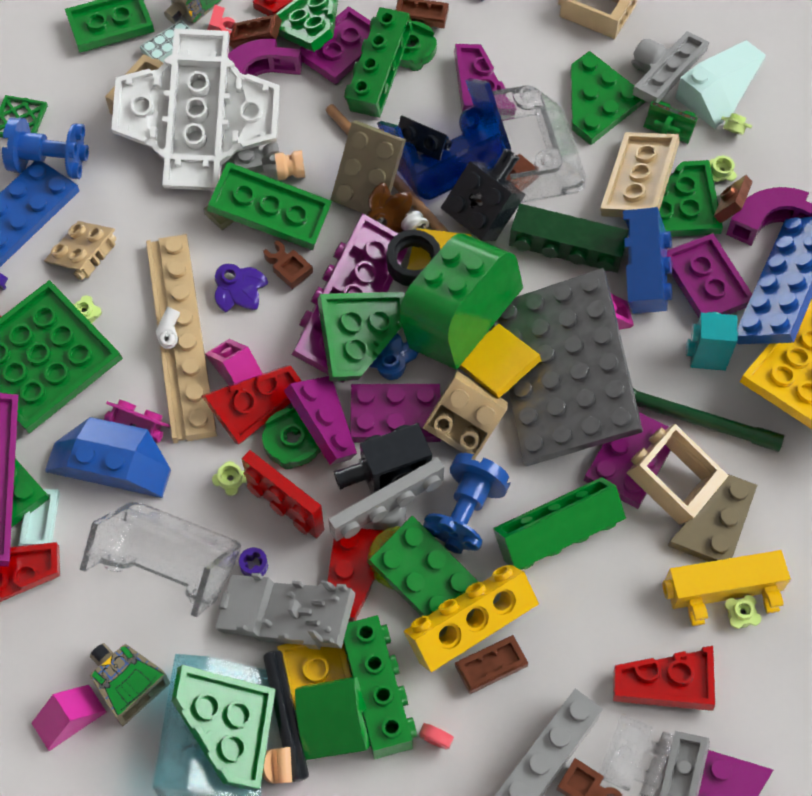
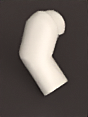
(166, 330)

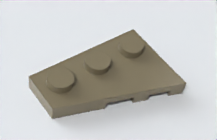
(718, 525)

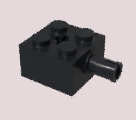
(484, 197)
(387, 458)

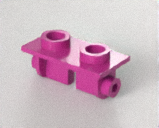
(125, 414)

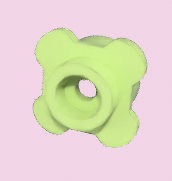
(735, 124)
(726, 165)
(92, 311)
(225, 471)
(740, 620)

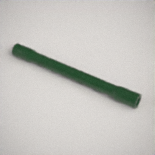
(756, 435)

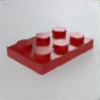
(283, 495)

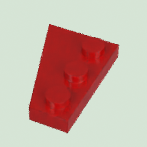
(250, 403)

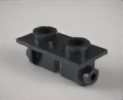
(424, 138)

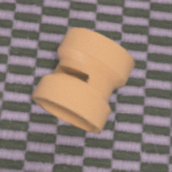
(289, 165)

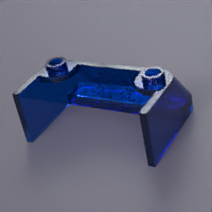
(481, 141)

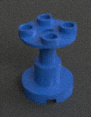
(27, 146)
(476, 483)

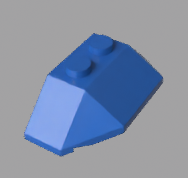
(111, 456)

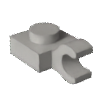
(255, 158)

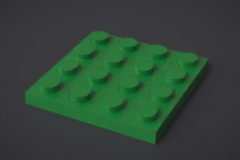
(49, 354)

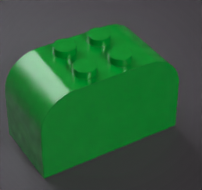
(458, 298)

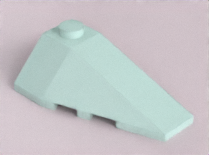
(719, 82)

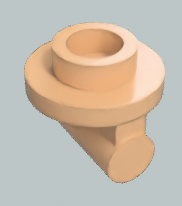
(278, 766)

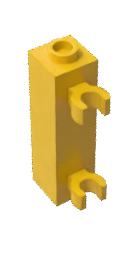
(725, 579)

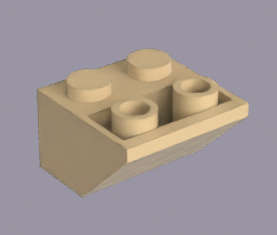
(465, 415)

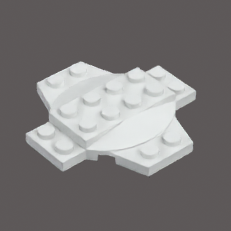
(196, 109)

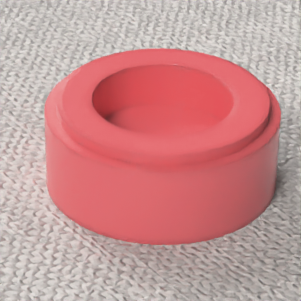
(435, 736)

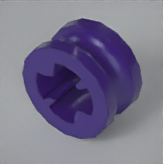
(249, 555)

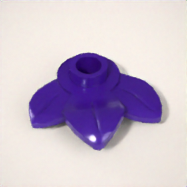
(241, 289)

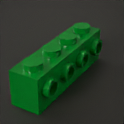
(378, 62)
(559, 523)
(384, 701)

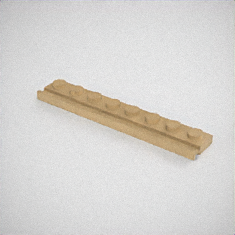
(186, 362)

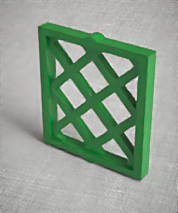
(25, 102)

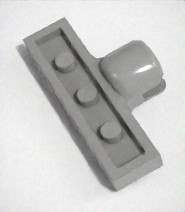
(665, 65)
(388, 505)

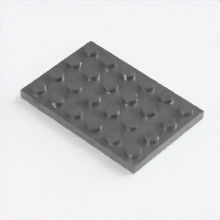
(583, 382)

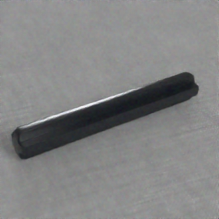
(285, 713)

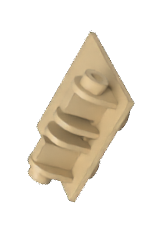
(83, 248)

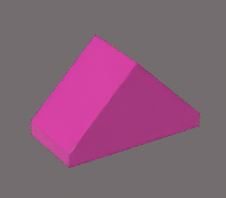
(67, 714)

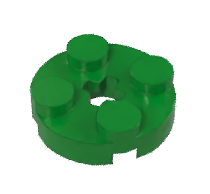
(424, 48)
(287, 453)

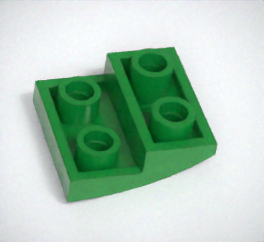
(331, 718)

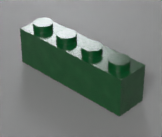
(568, 238)

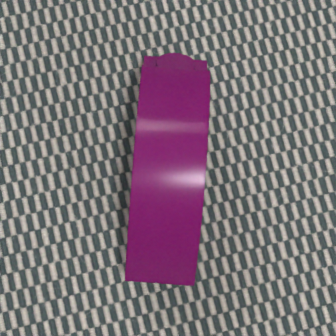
(265, 57)
(766, 208)

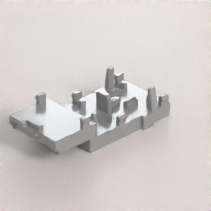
(286, 611)

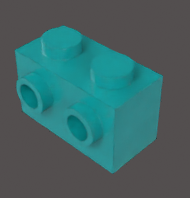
(712, 341)

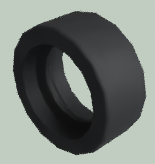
(404, 240)

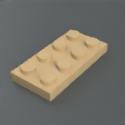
(640, 173)

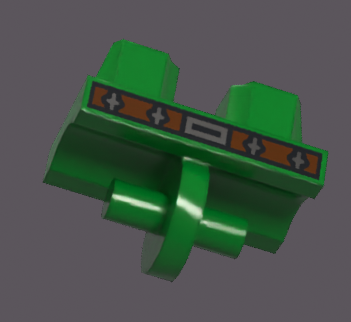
(666, 120)

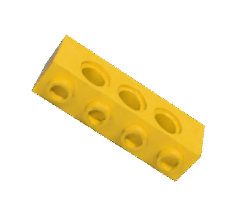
(488, 617)

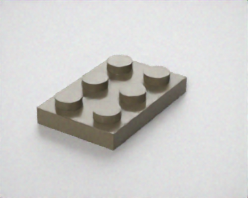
(367, 161)

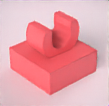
(218, 23)

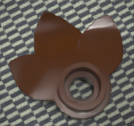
(390, 207)

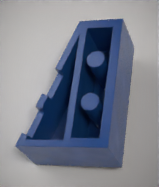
(647, 261)

